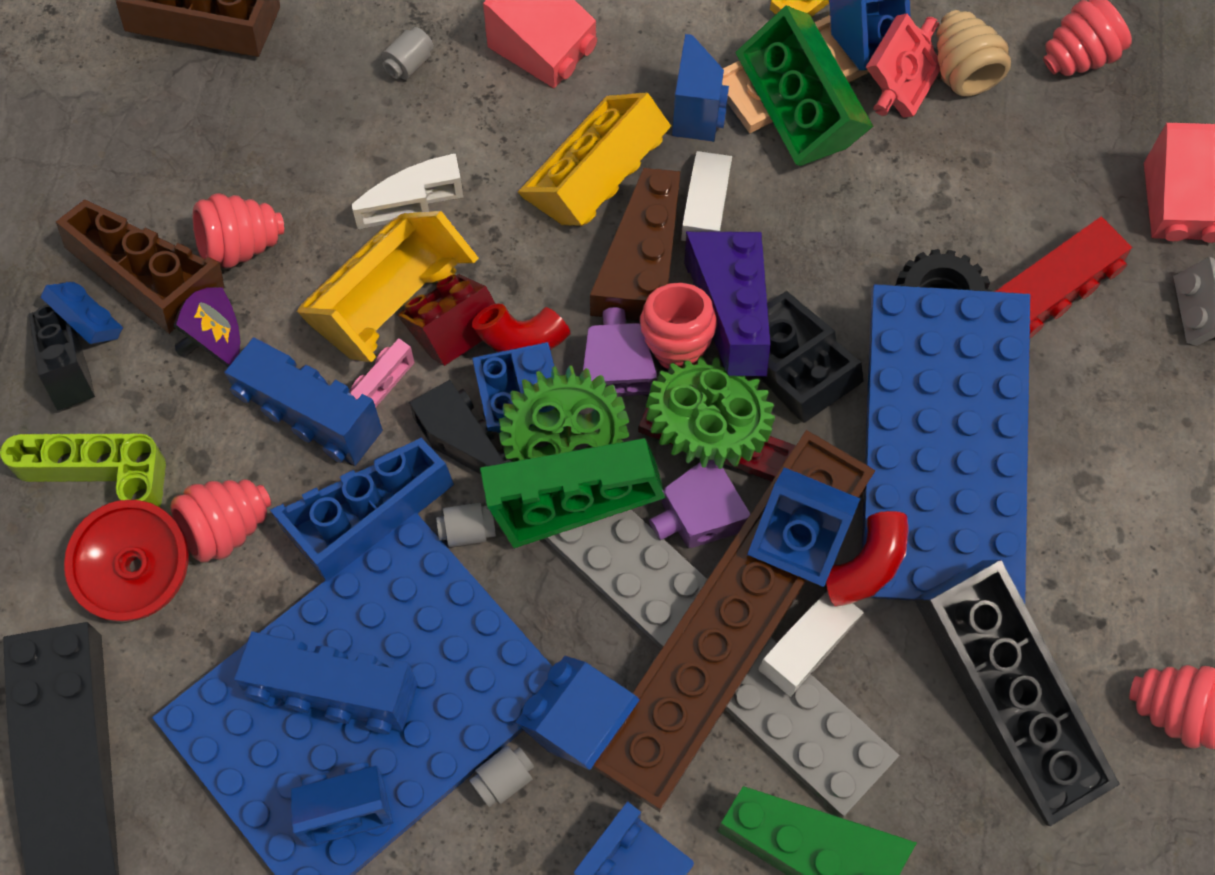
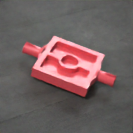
(905, 65)

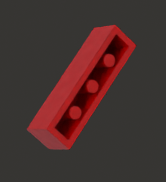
(1070, 272)

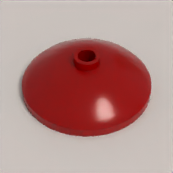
(105, 547)

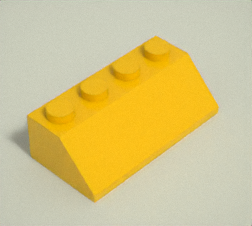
(596, 158)

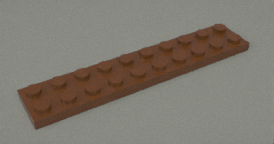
(715, 645)

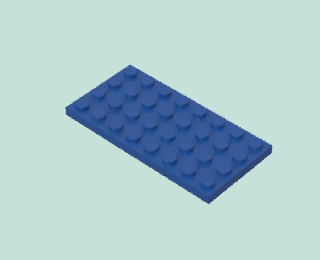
(949, 430)

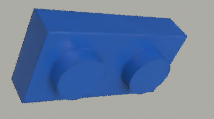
(81, 312)

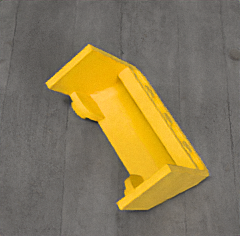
(382, 278)

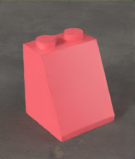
(540, 35)
(1182, 183)

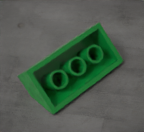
(803, 87)

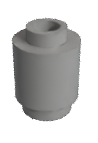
(407, 53)
(465, 524)
(502, 775)

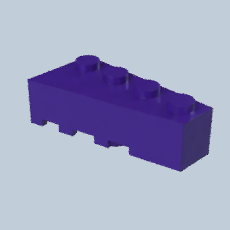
(733, 276)

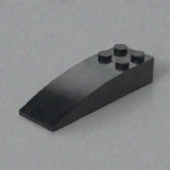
(1017, 689)
(61, 751)

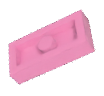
(388, 370)

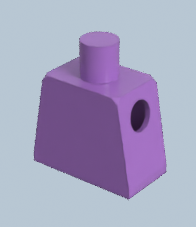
(620, 354)
(701, 507)

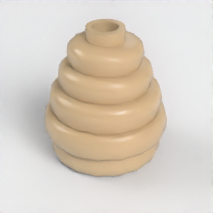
(970, 54)

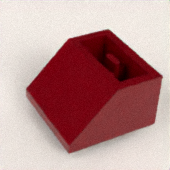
(445, 317)

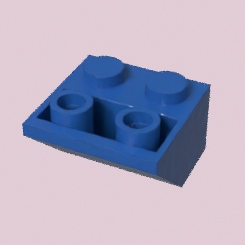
(503, 372)

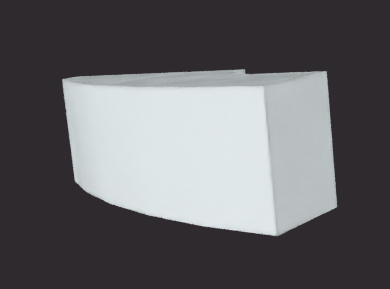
(409, 191)
(706, 193)
(808, 643)

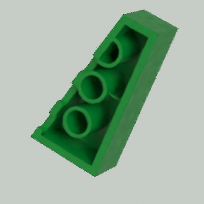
(570, 489)
(809, 840)

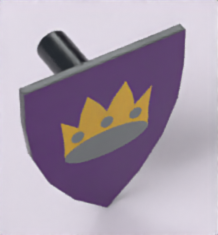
(210, 323)

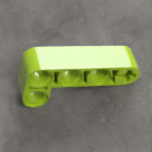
(37, 456)

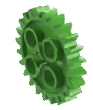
(569, 396)
(709, 413)

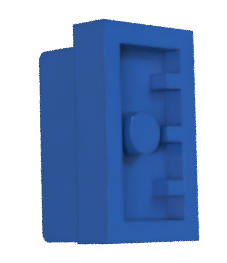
(633, 849)

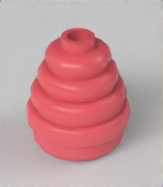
(1087, 38)
(234, 228)
(678, 323)
(219, 516)
(1179, 702)

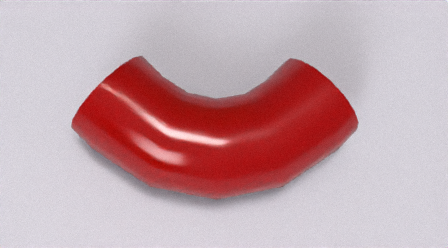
(506, 333)
(875, 563)

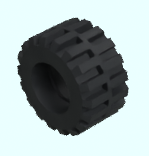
(943, 272)

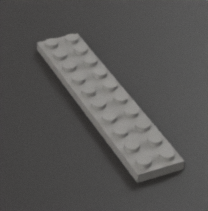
(805, 732)

